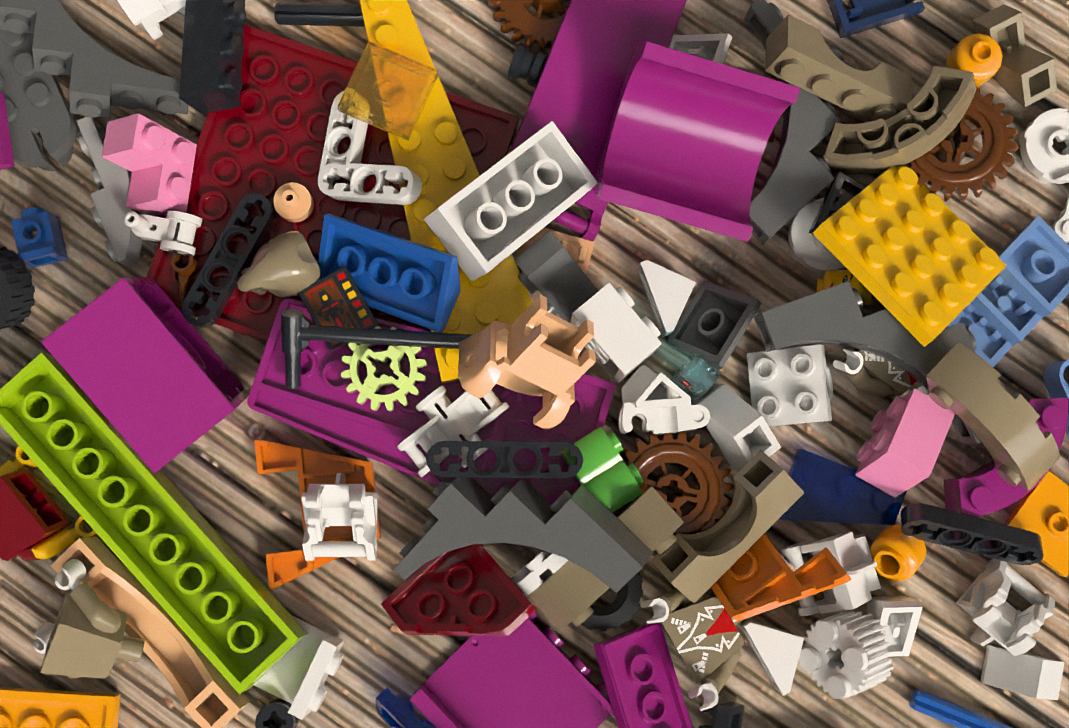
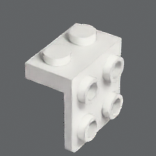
(304, 670)

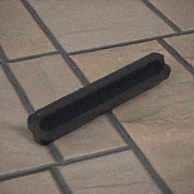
(318, 14)

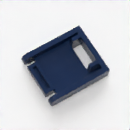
(871, 14)

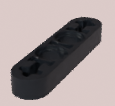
(223, 257)
(504, 453)
(971, 534)

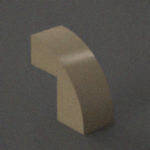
(1023, 70)

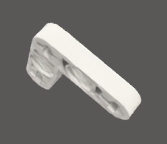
(349, 167)

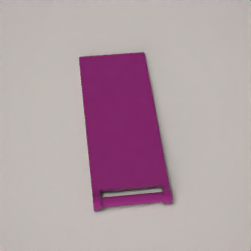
(585, 80)

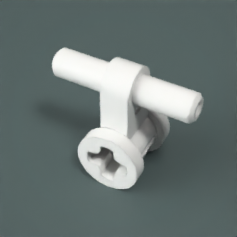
(174, 232)

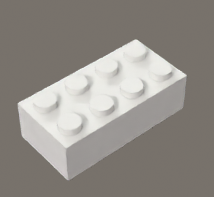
(511, 201)

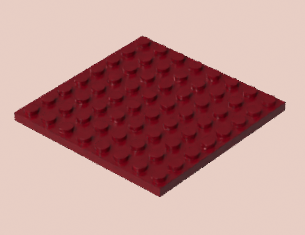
(281, 140)

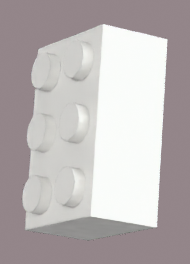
(620, 336)

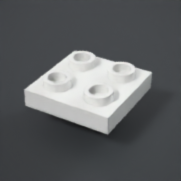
(791, 385)

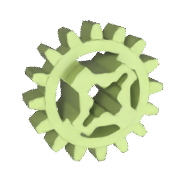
(373, 384)

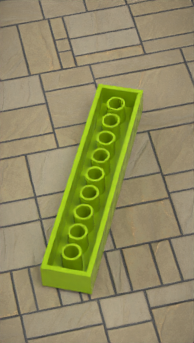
(148, 524)

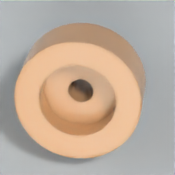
(293, 202)

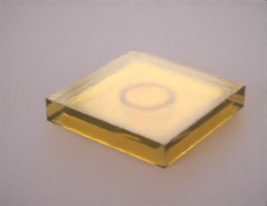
(388, 90)

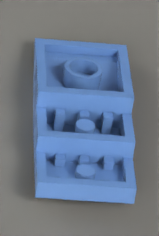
(1021, 293)

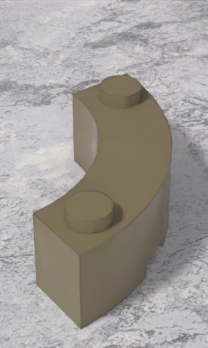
(907, 135)
(999, 420)
(572, 589)

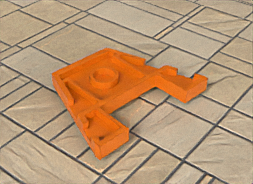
(312, 468)
(766, 581)

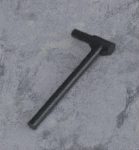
(298, 333)

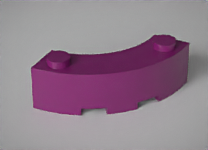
(984, 489)

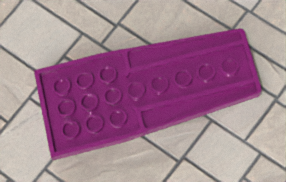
(333, 414)

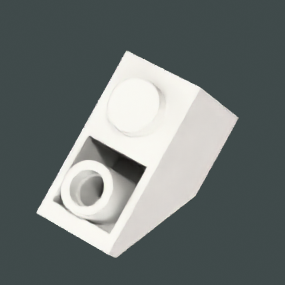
(737, 427)

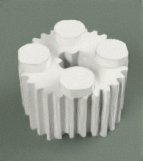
(846, 653)

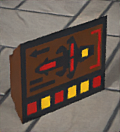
(337, 302)

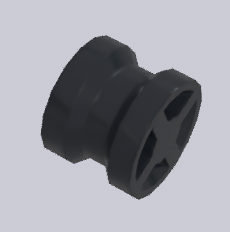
(527, 64)
(280, 717)

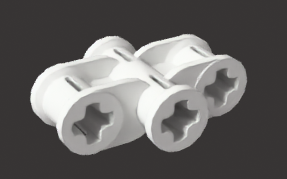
(465, 417)

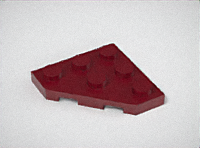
(459, 596)

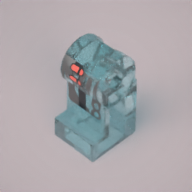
(695, 377)

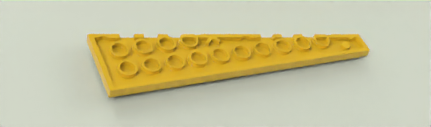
(445, 167)

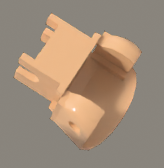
(529, 357)

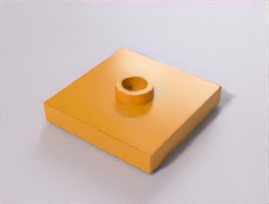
(1047, 514)

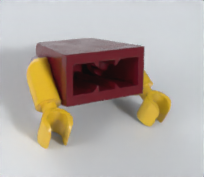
(29, 518)

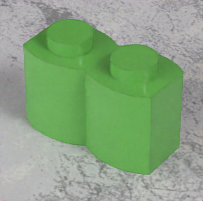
(604, 470)

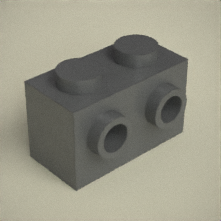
(555, 275)

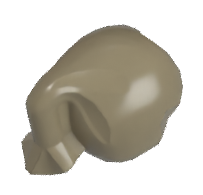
(281, 267)

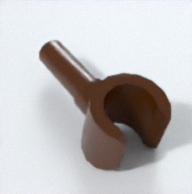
(184, 275)

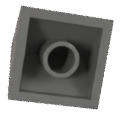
(713, 324)

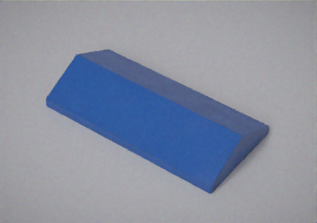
(392, 271)

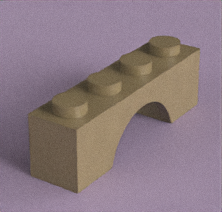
(803, 59)
(759, 500)

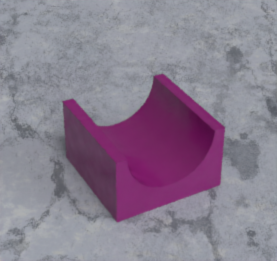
(689, 139)
(146, 369)

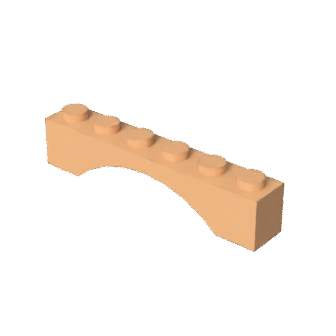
(189, 672)

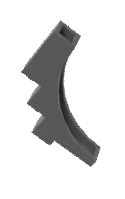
(95, 73)
(796, 173)
(836, 319)
(571, 528)

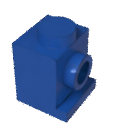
(49, 243)

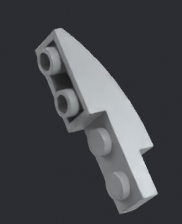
(112, 198)

